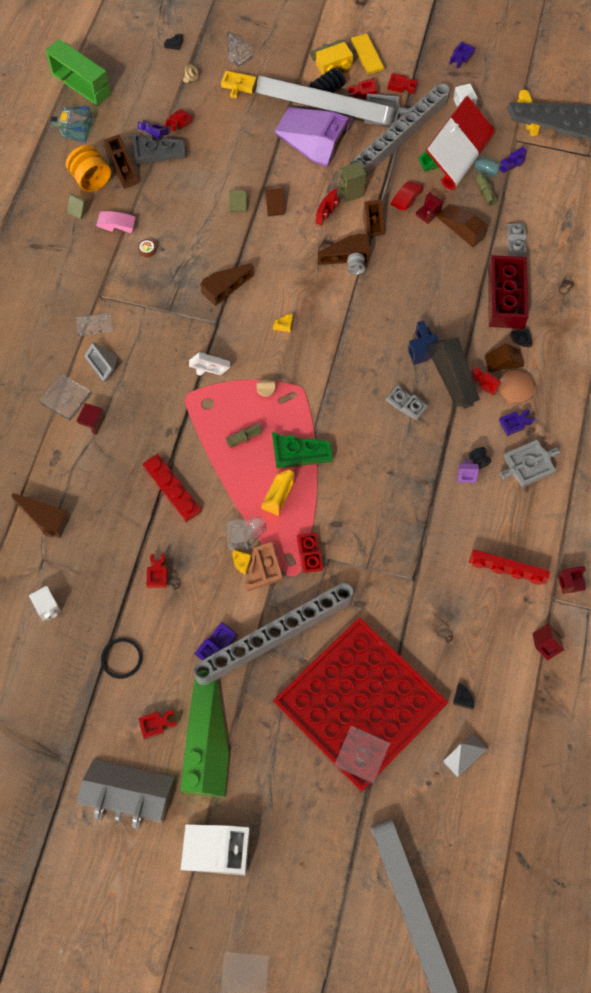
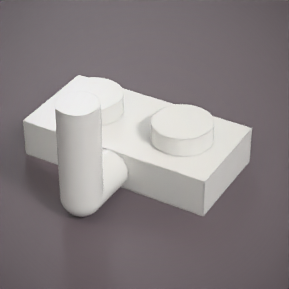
(207, 363)

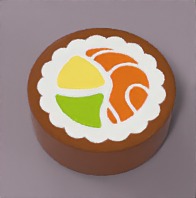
(146, 248)

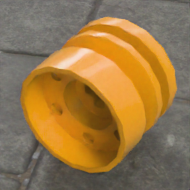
(88, 168)

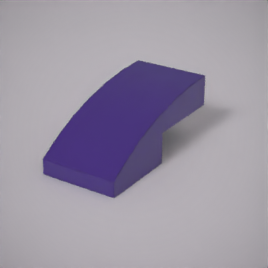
(221, 638)

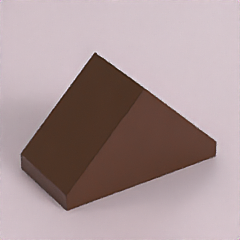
(274, 200)
(373, 218)
(504, 358)

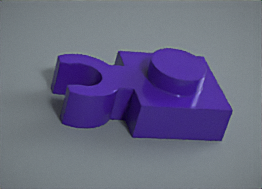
(462, 53)
(154, 129)
(515, 159)
(514, 423)

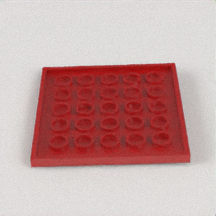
(361, 686)

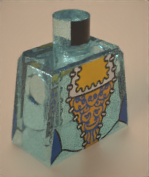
(73, 123)

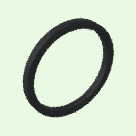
(109, 645)

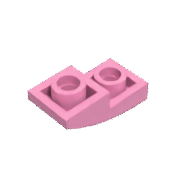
(110, 220)

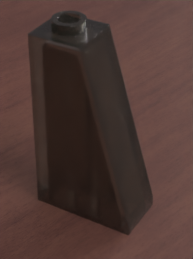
(454, 371)

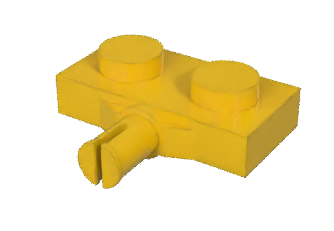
(238, 82)

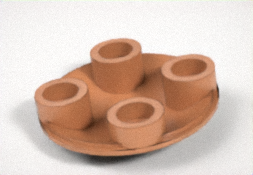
(516, 386)

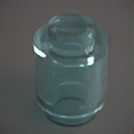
(486, 166)

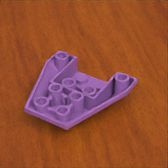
(313, 132)

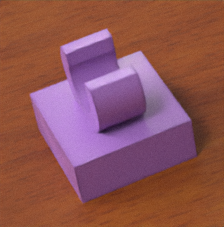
(467, 472)

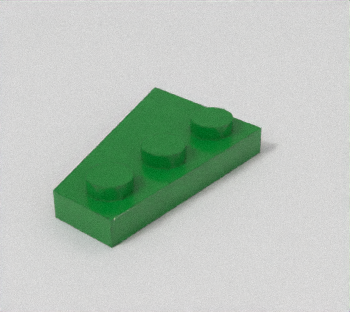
(300, 452)

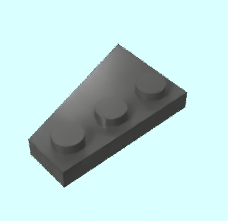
(155, 150)

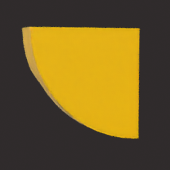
(284, 323)
(241, 560)

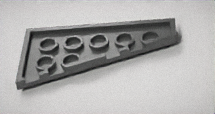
(566, 119)

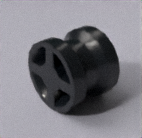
(480, 457)

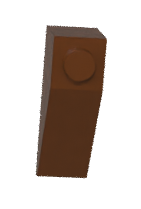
(120, 161)
(464, 224)
(339, 251)
(225, 282)
(46, 517)

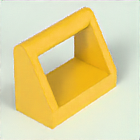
(278, 492)

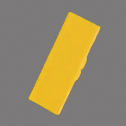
(367, 54)

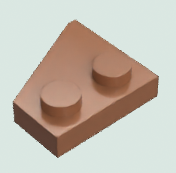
(264, 567)

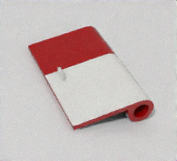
(460, 142)

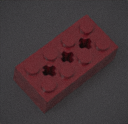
(507, 292)

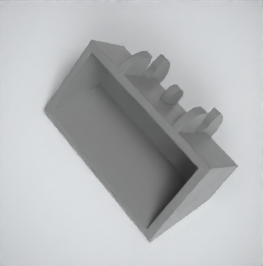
(125, 792)

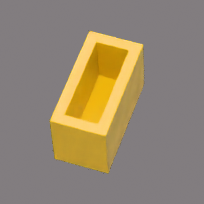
(336, 56)

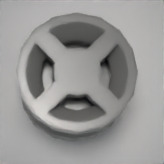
(356, 263)

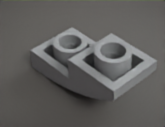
(516, 240)
(407, 404)

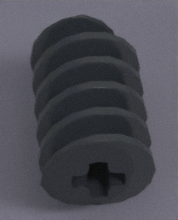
(329, 81)

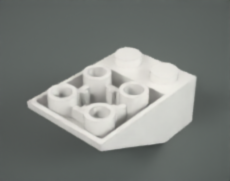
(215, 849)

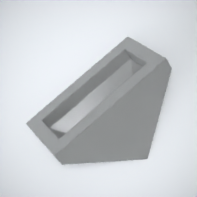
(101, 360)
(465, 755)

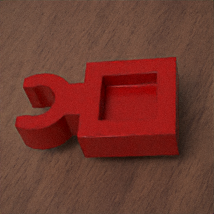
(400, 83)
(364, 88)
(179, 118)
(487, 381)
(157, 574)
(153, 724)

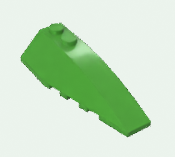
(206, 743)

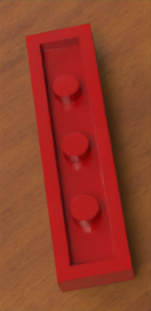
(171, 488)
(515, 569)

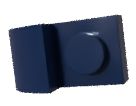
(417, 347)

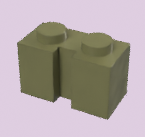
(352, 181)

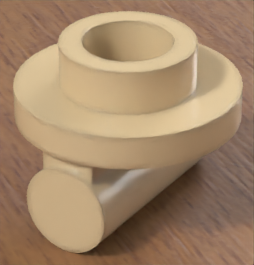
(191, 73)
(266, 387)

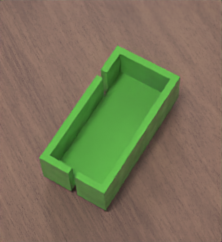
(87, 78)

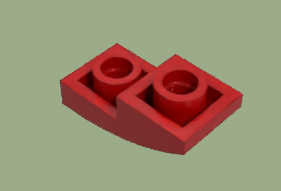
(406, 195)
(327, 206)
(309, 553)

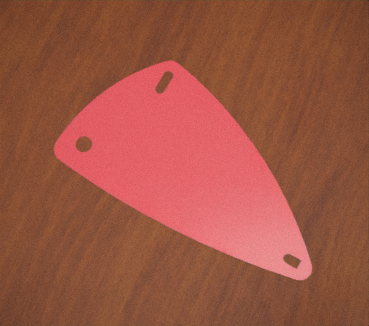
(251, 466)

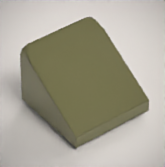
(237, 201)
(76, 206)

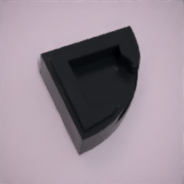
(174, 42)
(522, 337)
(463, 697)

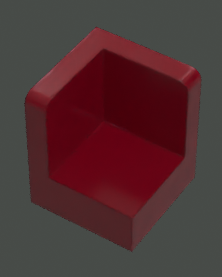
(430, 209)
(91, 417)
(572, 580)
(548, 641)

